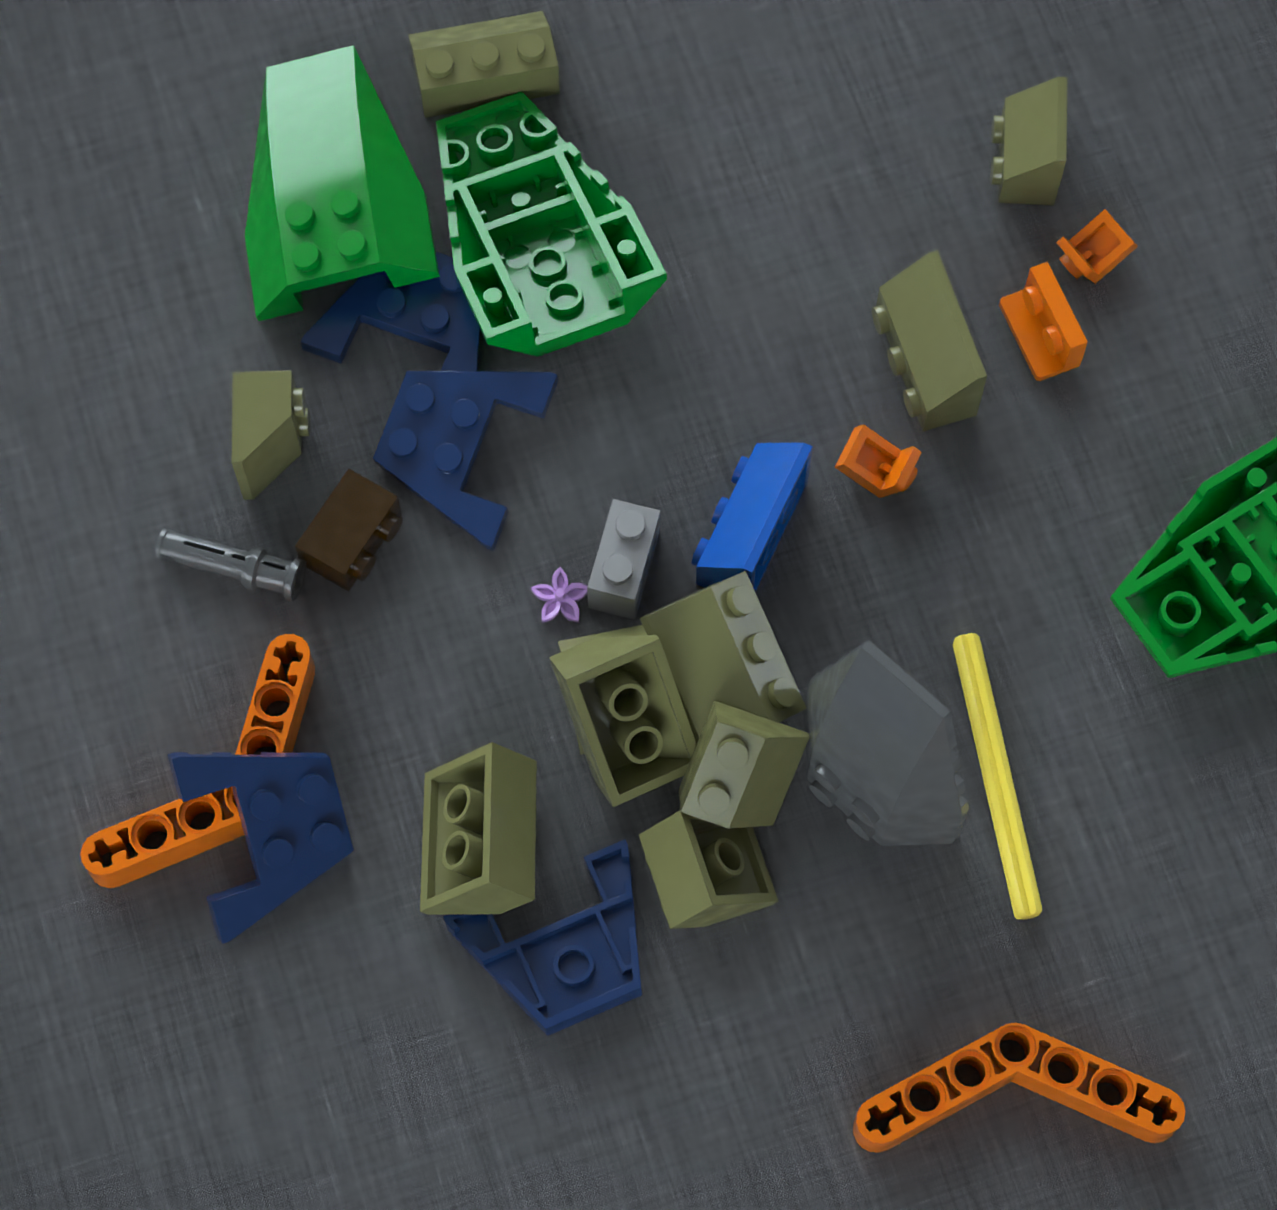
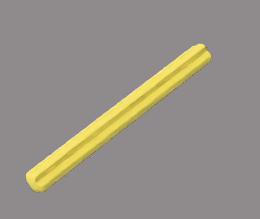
(997, 777)

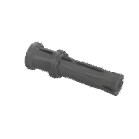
(252, 567)

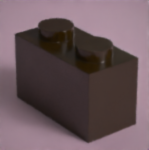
(350, 530)

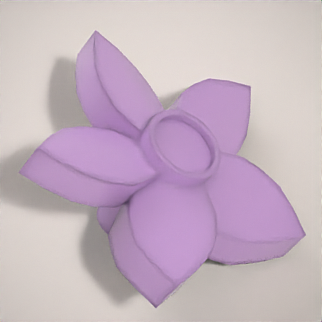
(560, 597)

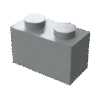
(623, 559)

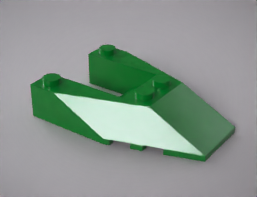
(1212, 575)

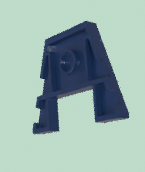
(424, 312)
(438, 433)
(288, 820)
(570, 965)

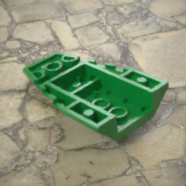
(330, 187)
(538, 231)

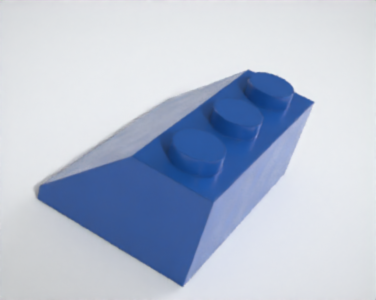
(755, 515)

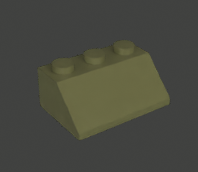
(484, 63)
(930, 344)
(725, 653)
(626, 713)
(479, 833)

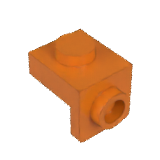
(1096, 248)
(877, 463)

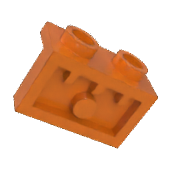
(1044, 325)

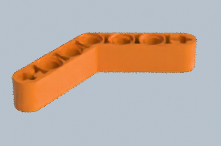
(176, 817)
(1029, 1073)

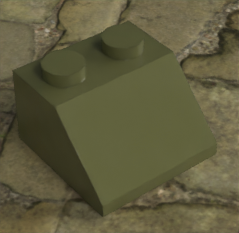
(1031, 144)
(266, 427)
(740, 768)
(706, 871)

